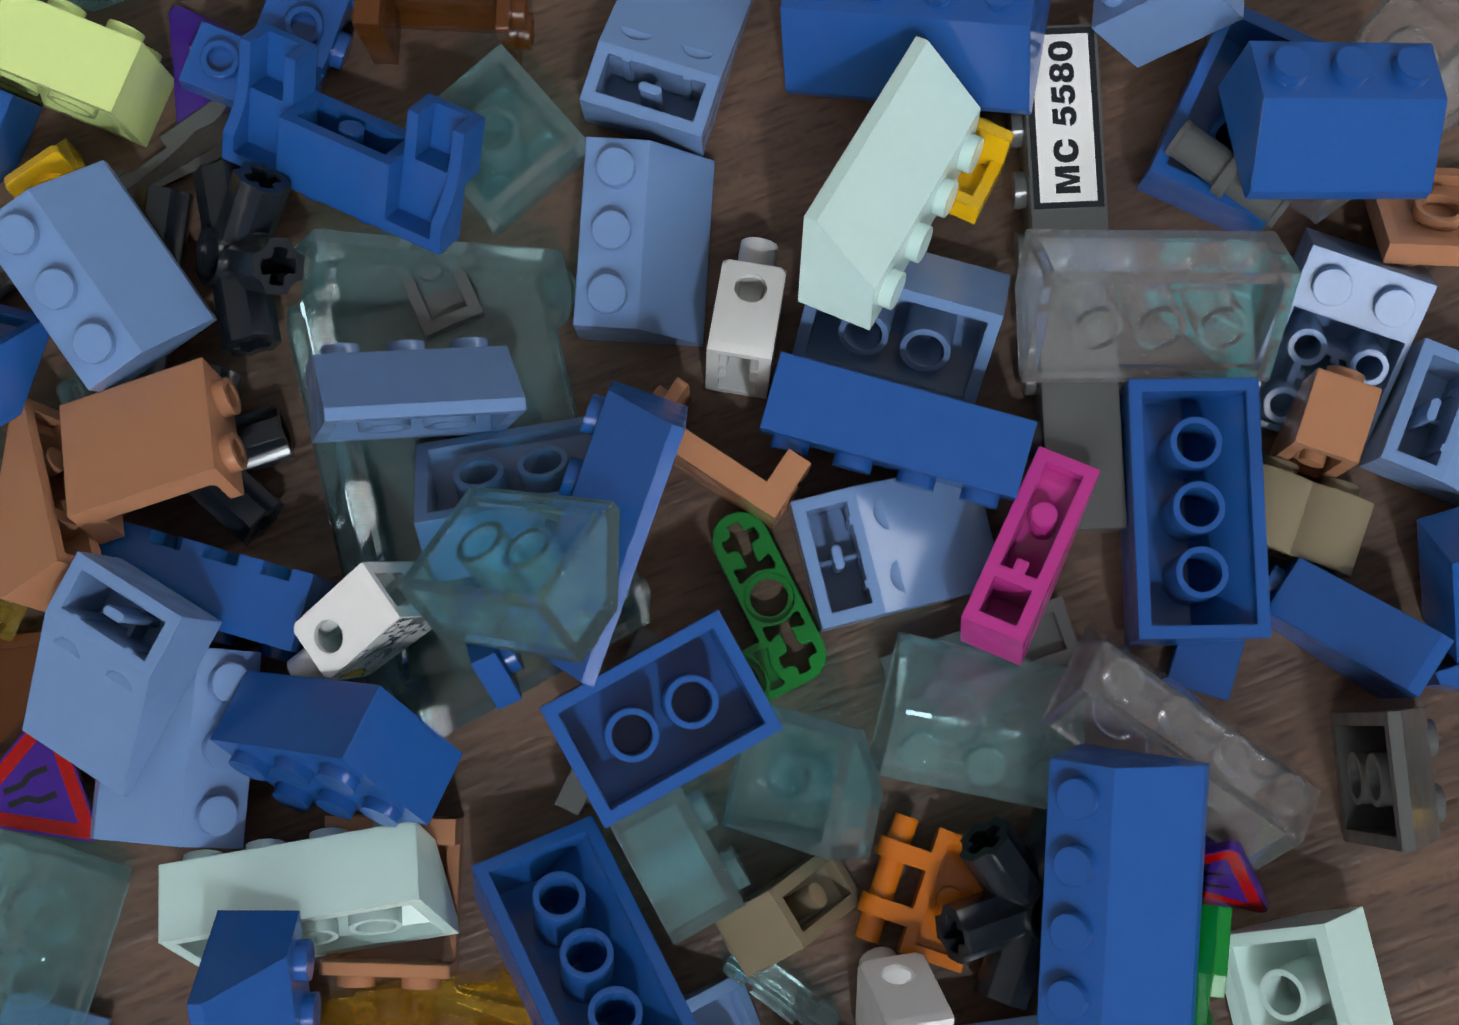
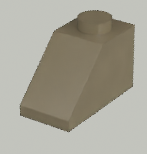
(788, 913)

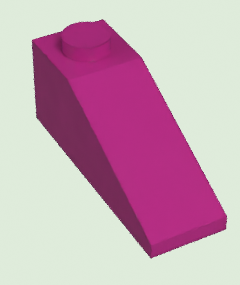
(1028, 556)

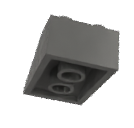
(1388, 777)

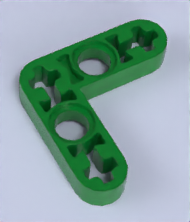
(765, 654)

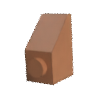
(1327, 423)

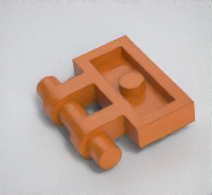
(941, 882)

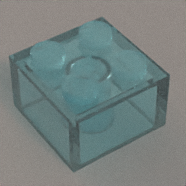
(524, 143)
(682, 863)

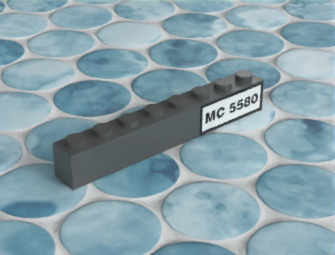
(1065, 188)

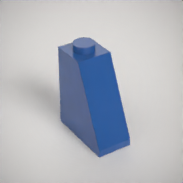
(1353, 631)

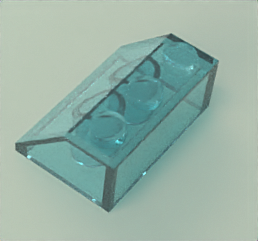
(521, 573)
(967, 721)
(54, 928)

